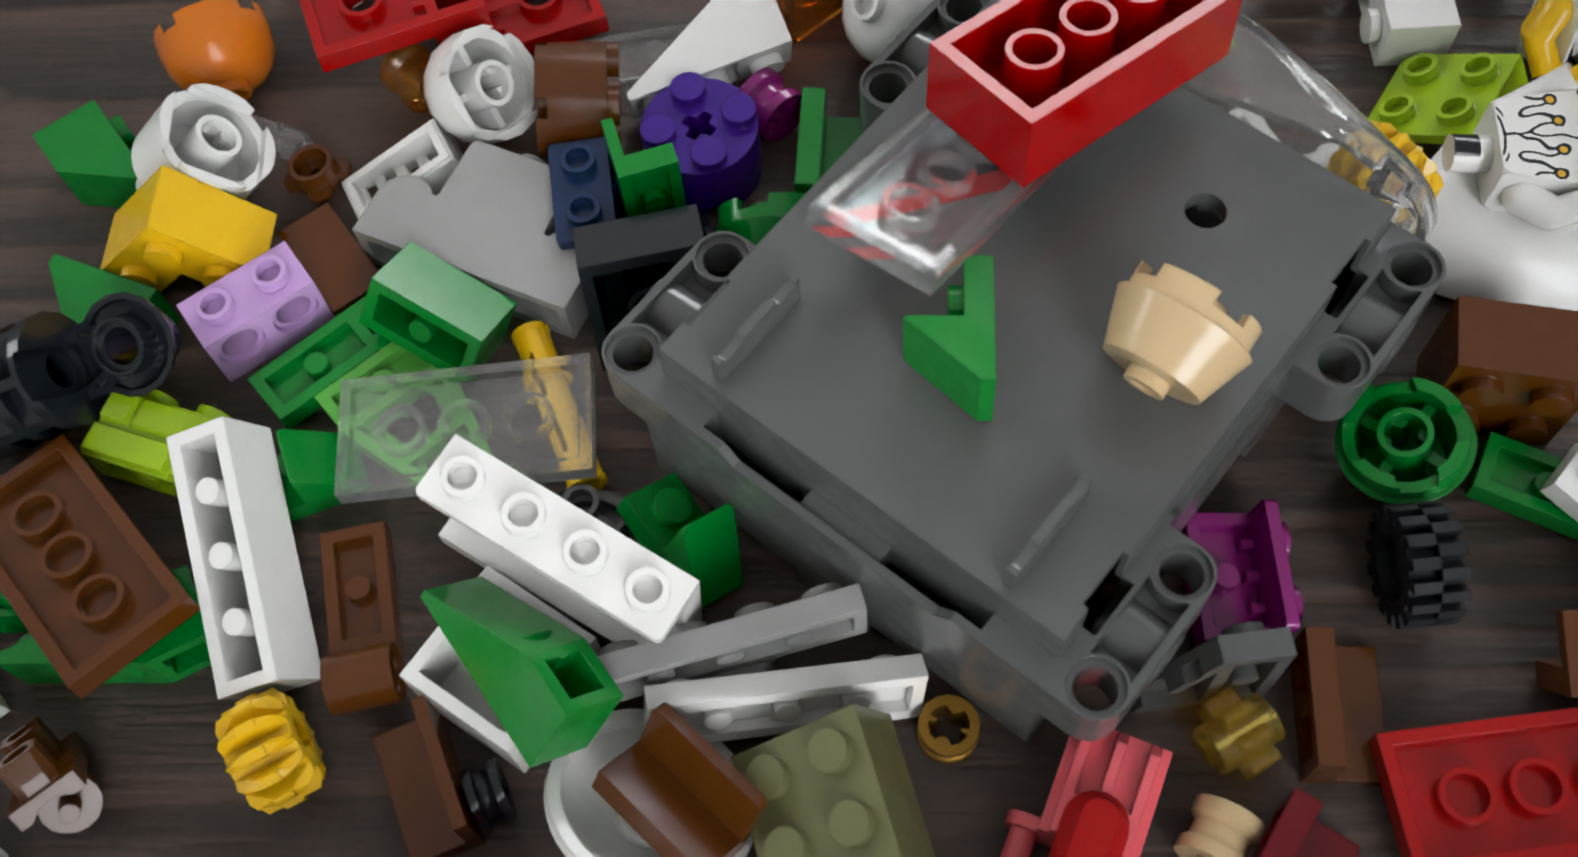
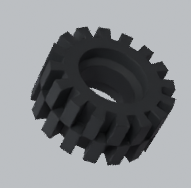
(1418, 564)

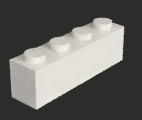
(243, 558)

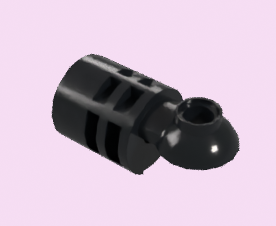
(64, 371)

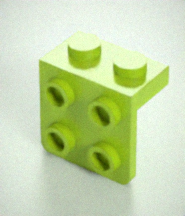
(1446, 93)

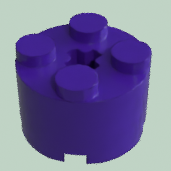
(712, 135)

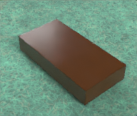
(330, 257)

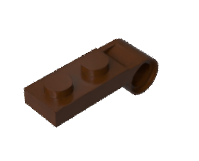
(361, 620)

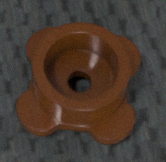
(315, 172)

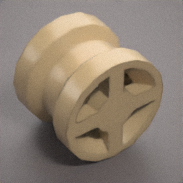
(1218, 829)

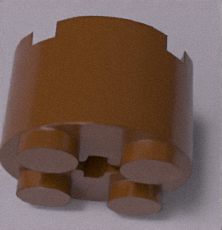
(575, 91)

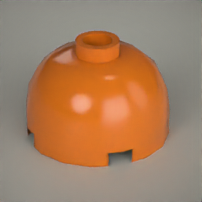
(218, 46)

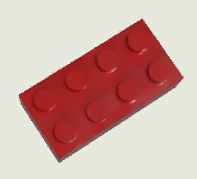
(1056, 75)

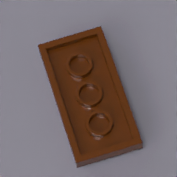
(82, 569)

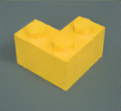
(184, 229)

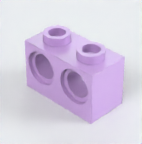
(256, 311)

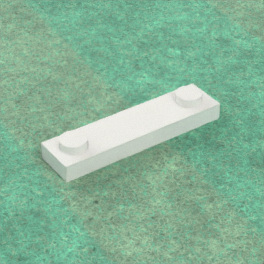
(790, 698)

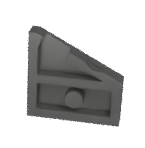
(1239, 658)

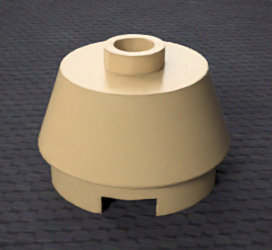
(1176, 335)

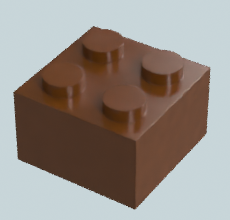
(1507, 366)

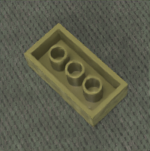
(836, 790)

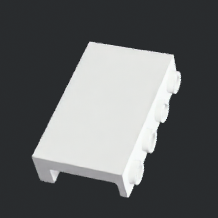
(556, 549)

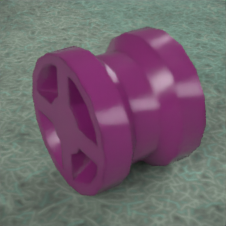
(776, 105)

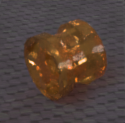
(403, 75)

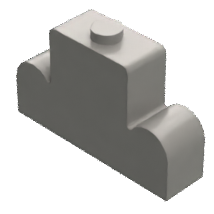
(489, 223)

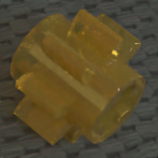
(1239, 734)

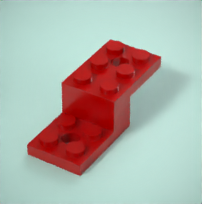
(388, 25)

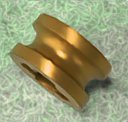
(956, 710)

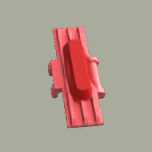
(1096, 802)

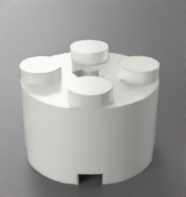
(206, 137)

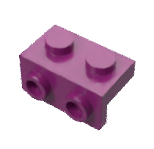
(1251, 570)

